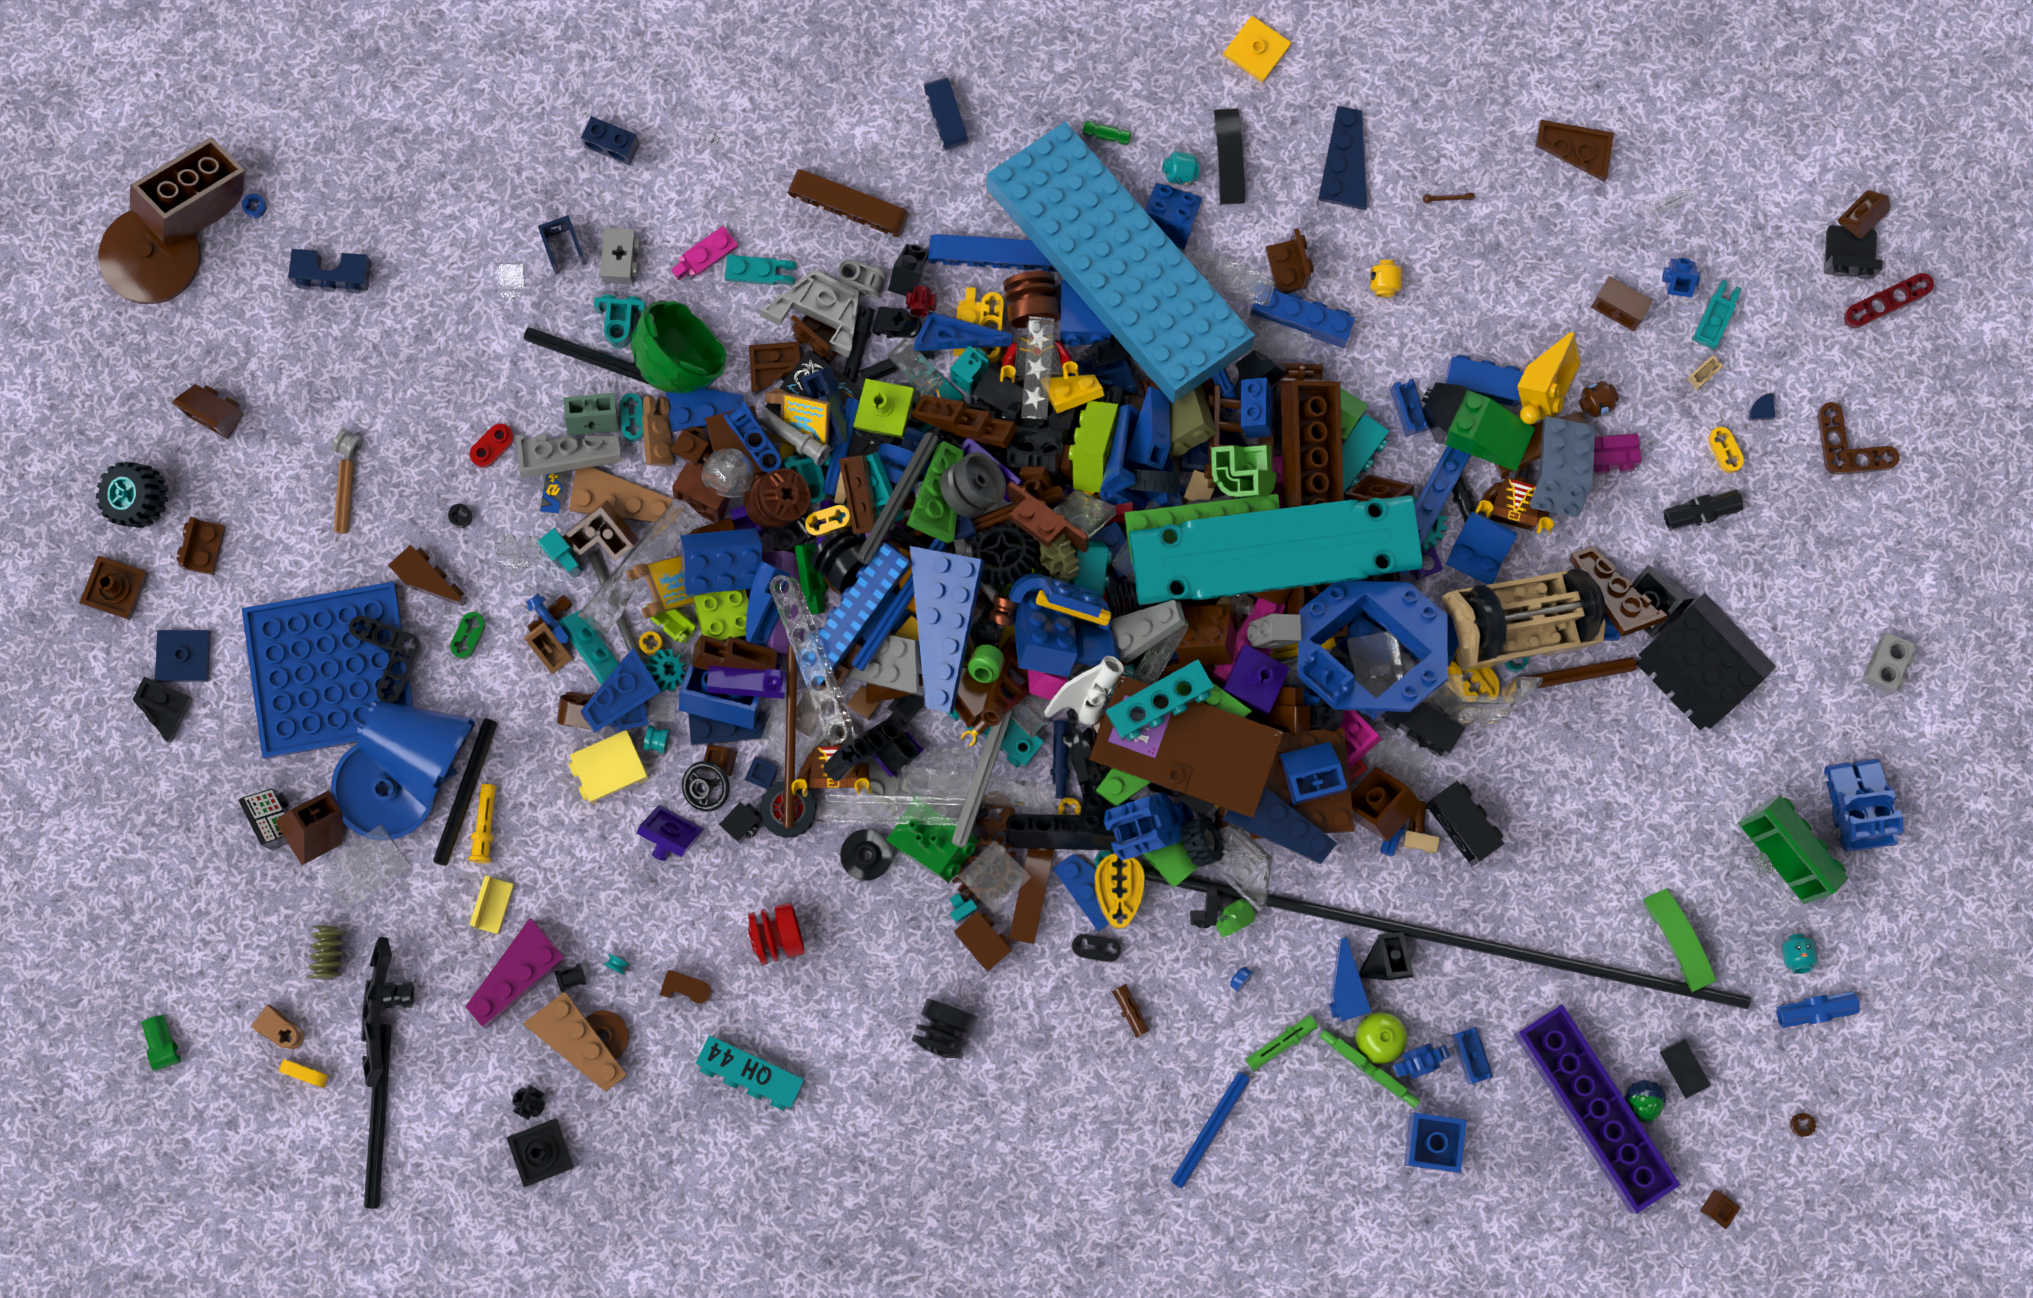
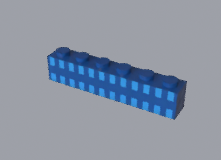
(860, 605)

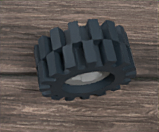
(1202, 841)

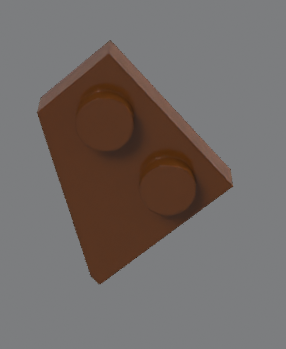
(772, 363)

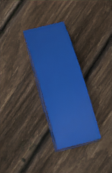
(761, 609)

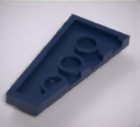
(1344, 167)
(1285, 827)

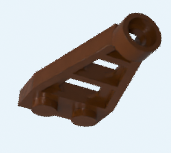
(997, 701)

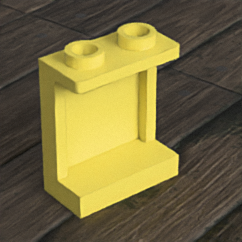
(607, 767)

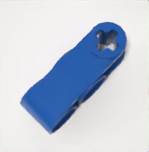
(744, 427)

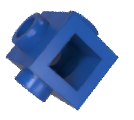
(1681, 277)

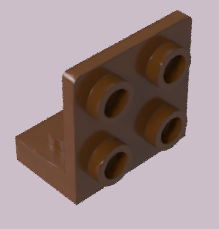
(1289, 263)
(815, 334)

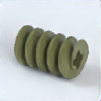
(326, 953)

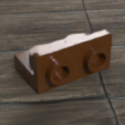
(200, 546)

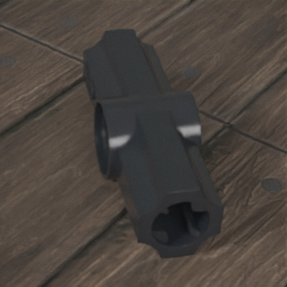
(1703, 509)

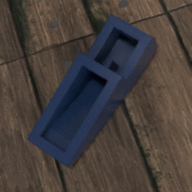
(823, 386)

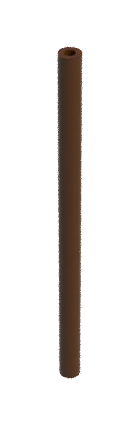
(790, 738)

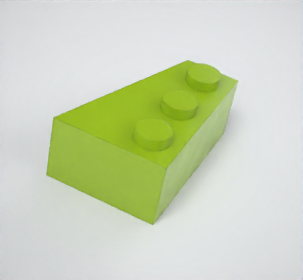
(1093, 445)

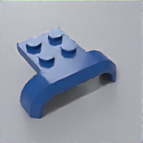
(1061, 594)

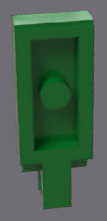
(811, 582)

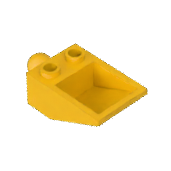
(1548, 380)

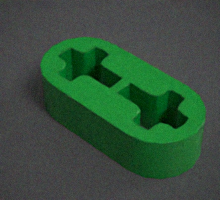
(462, 632)

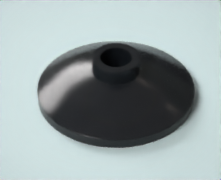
(863, 841)

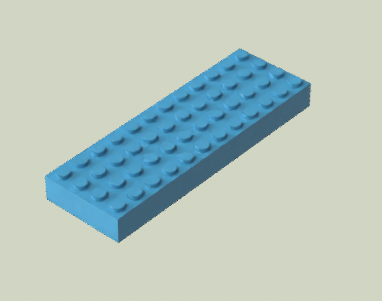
(1119, 262)

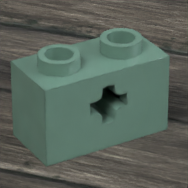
(590, 414)

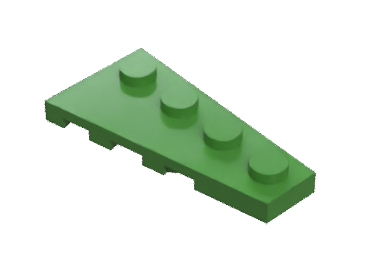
(931, 510)

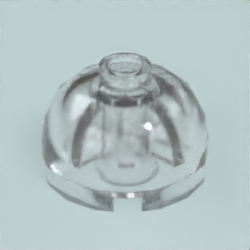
(728, 472)

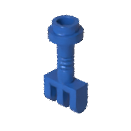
(536, 603)

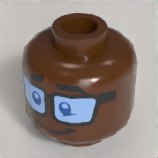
(1598, 399)

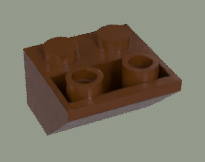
(312, 827)

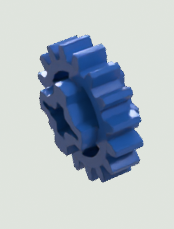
(1421, 1060)

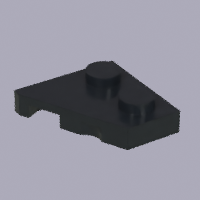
(162, 706)

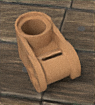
(275, 1025)

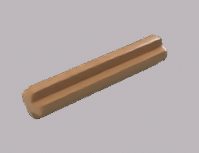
(343, 496)

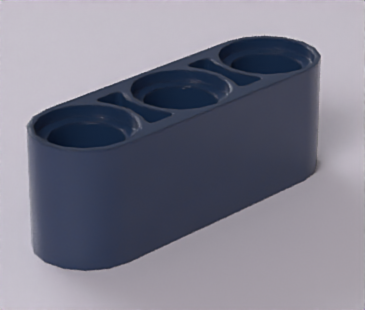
(946, 113)

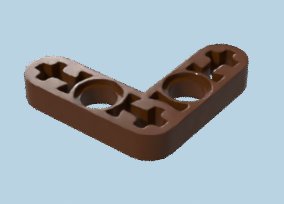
(1847, 455)

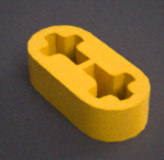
(1730, 447)
(827, 515)
(303, 1073)

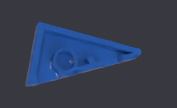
(944, 333)

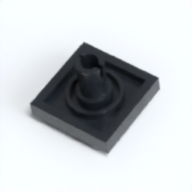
(540, 1152)

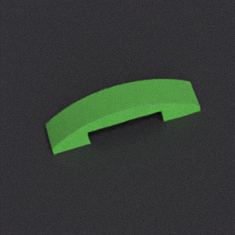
(1681, 939)

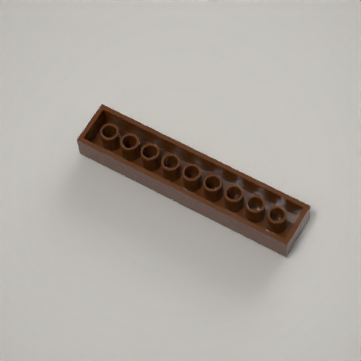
(1311, 458)

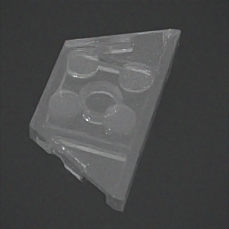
(807, 729)
(1244, 865)

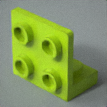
(722, 614)

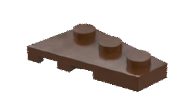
(1578, 146)

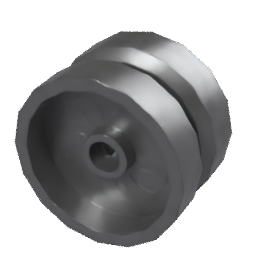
(972, 485)

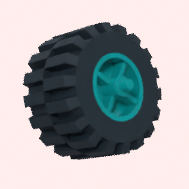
(132, 494)

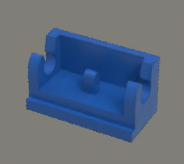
(1409, 408)
(1472, 1056)

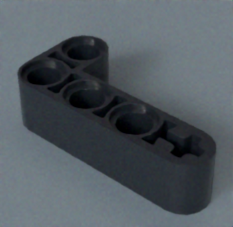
(881, 741)

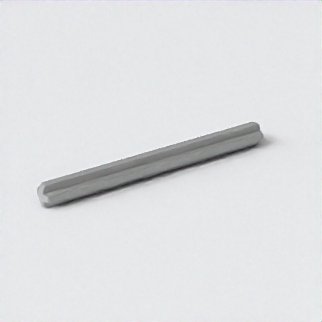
(980, 782)

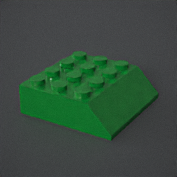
(1794, 850)

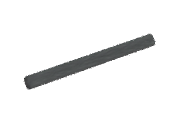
(897, 498)

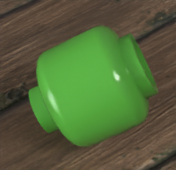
(986, 663)

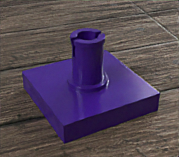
(1255, 679)
(669, 833)

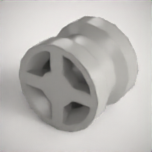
(346, 444)

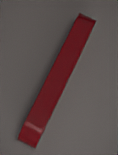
(1888, 301)

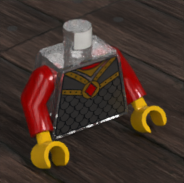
(1014, 360)

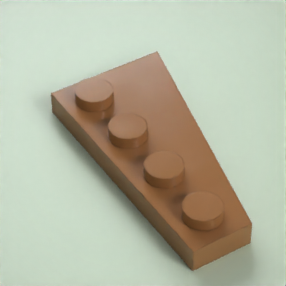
(630, 501)

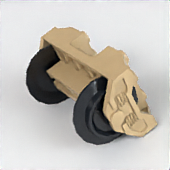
(1491, 625)

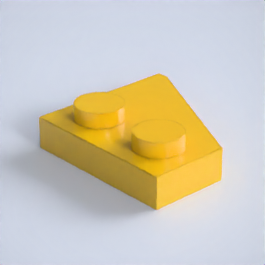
(1073, 391)

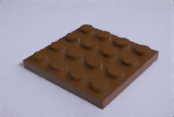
(1330, 813)

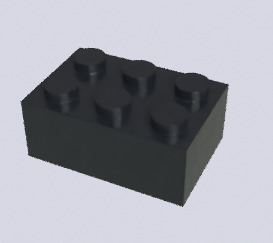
(1465, 823)

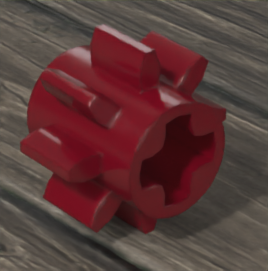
(921, 301)

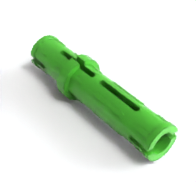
(1307, 1025)

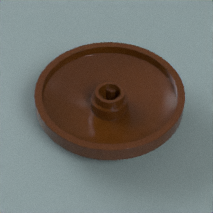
(142, 266)

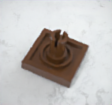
(113, 587)

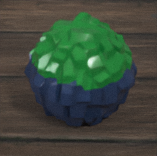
(1646, 1100)

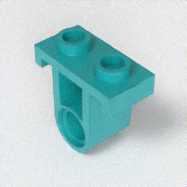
(618, 316)
(810, 472)

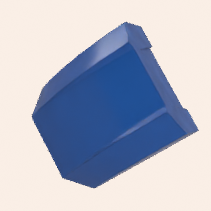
(1094, 643)

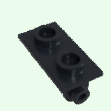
(1106, 352)

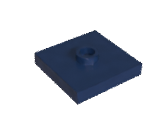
(182, 656)

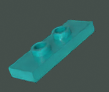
(589, 646)

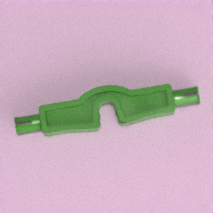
(1364, 1065)

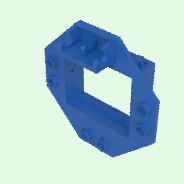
(1404, 614)

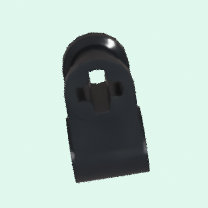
(896, 323)
(796, 532)

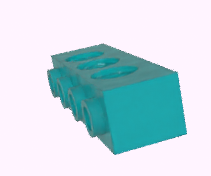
(1192, 675)

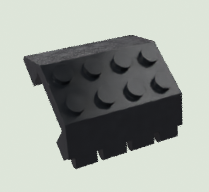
(1705, 663)

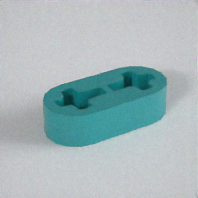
(626, 417)

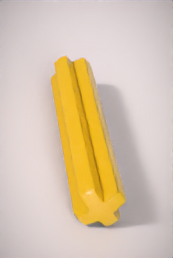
(1103, 619)

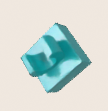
(962, 909)

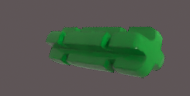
(1106, 132)

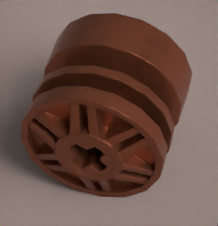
(1031, 296)
(777, 498)

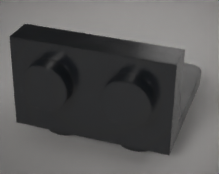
(1851, 255)

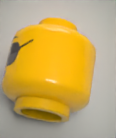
(1386, 278)

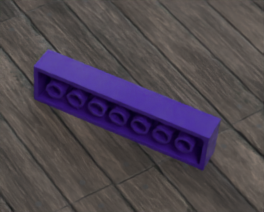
(1597, 1109)

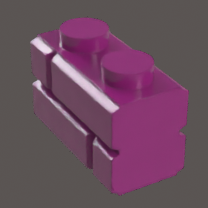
(1616, 452)

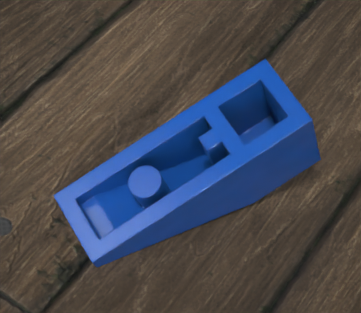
(1347, 990)

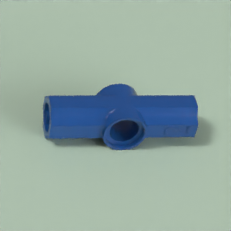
(1817, 1009)

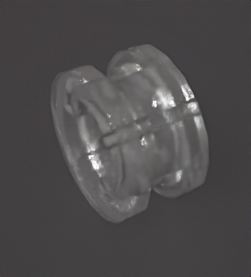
(1762, 865)

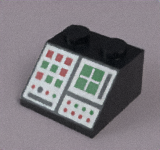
(261, 812)

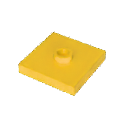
(1257, 49)

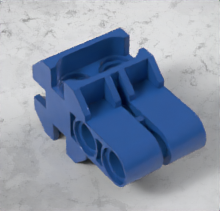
(1863, 805)
(1146, 824)

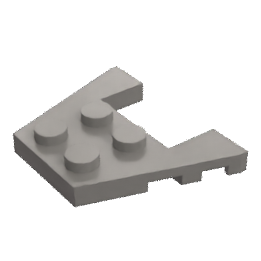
(822, 300)

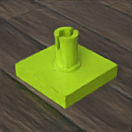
(884, 408)

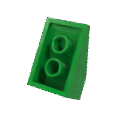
(1489, 431)

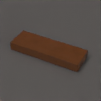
(858, 493)

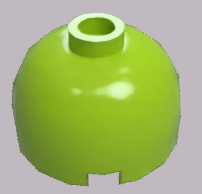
(1381, 1038)

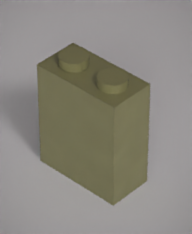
(1190, 422)

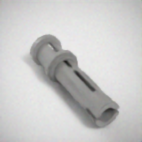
(804, 443)

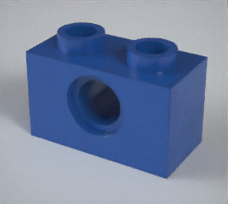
(1256, 408)

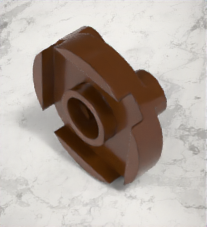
(615, 1027)

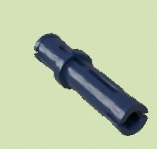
(1060, 759)

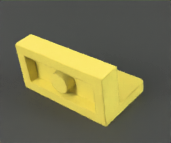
(491, 905)

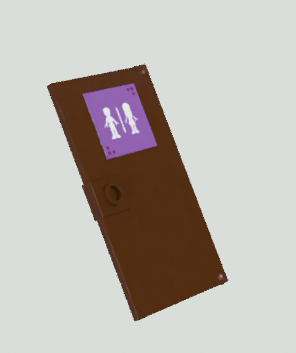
(1193, 753)

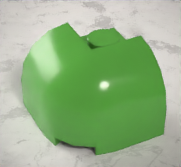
(1243, 470)
(1172, 863)

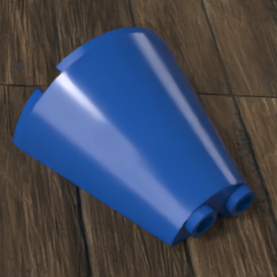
(1118, 478)
(413, 745)

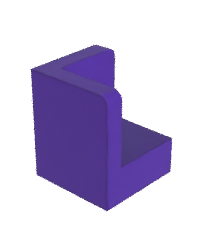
(743, 521)

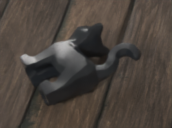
(1080, 749)

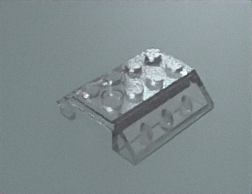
(1477, 709)

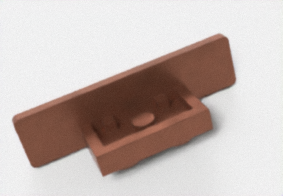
(1041, 521)

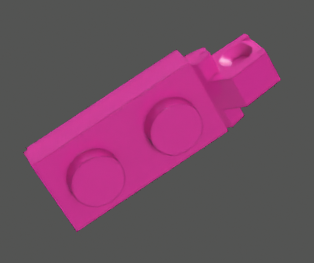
(705, 254)

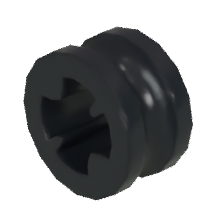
(465, 520)

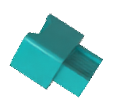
(560, 552)

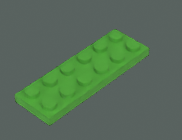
(1176, 515)

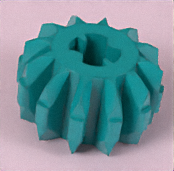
(674, 669)

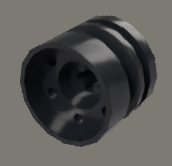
(837, 558)
(944, 1028)

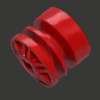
(776, 933)

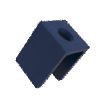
(565, 225)

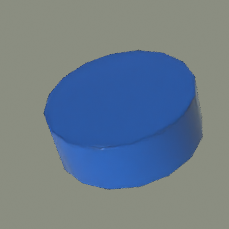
(1241, 978)

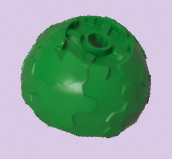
(676, 349)

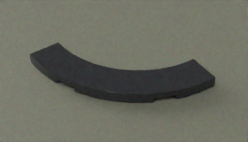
(371, 1011)

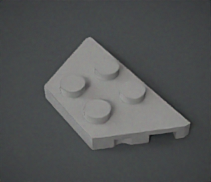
(894, 666)

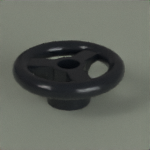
(696, 790)

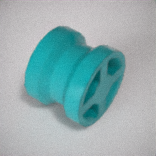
(656, 739)

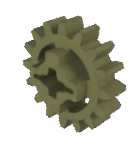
(1059, 559)

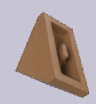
(547, 648)

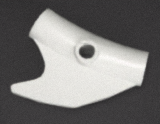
(1088, 691)

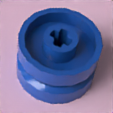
(895, 462)

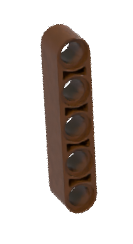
(849, 202)

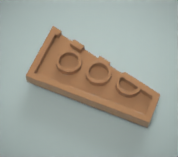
(574, 1038)

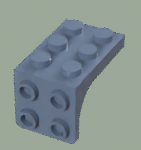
(1564, 467)

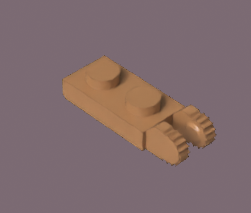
(657, 432)

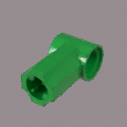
(161, 1047)

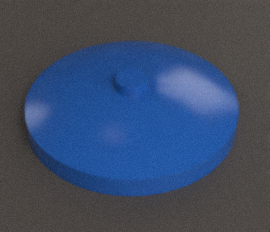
(373, 797)

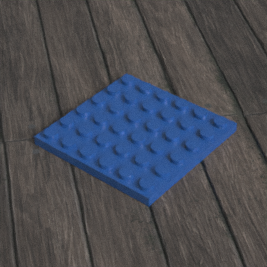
(310, 671)

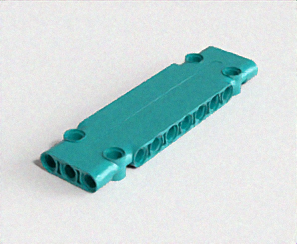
(1275, 549)

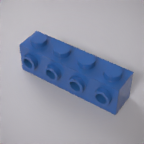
(1307, 317)

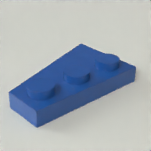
(1079, 881)

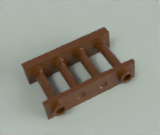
(1216, 402)

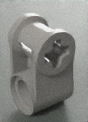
(863, 277)

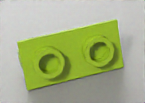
(675, 625)

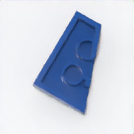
(693, 408)
(620, 693)

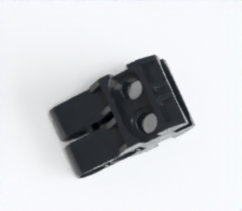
(1043, 442)

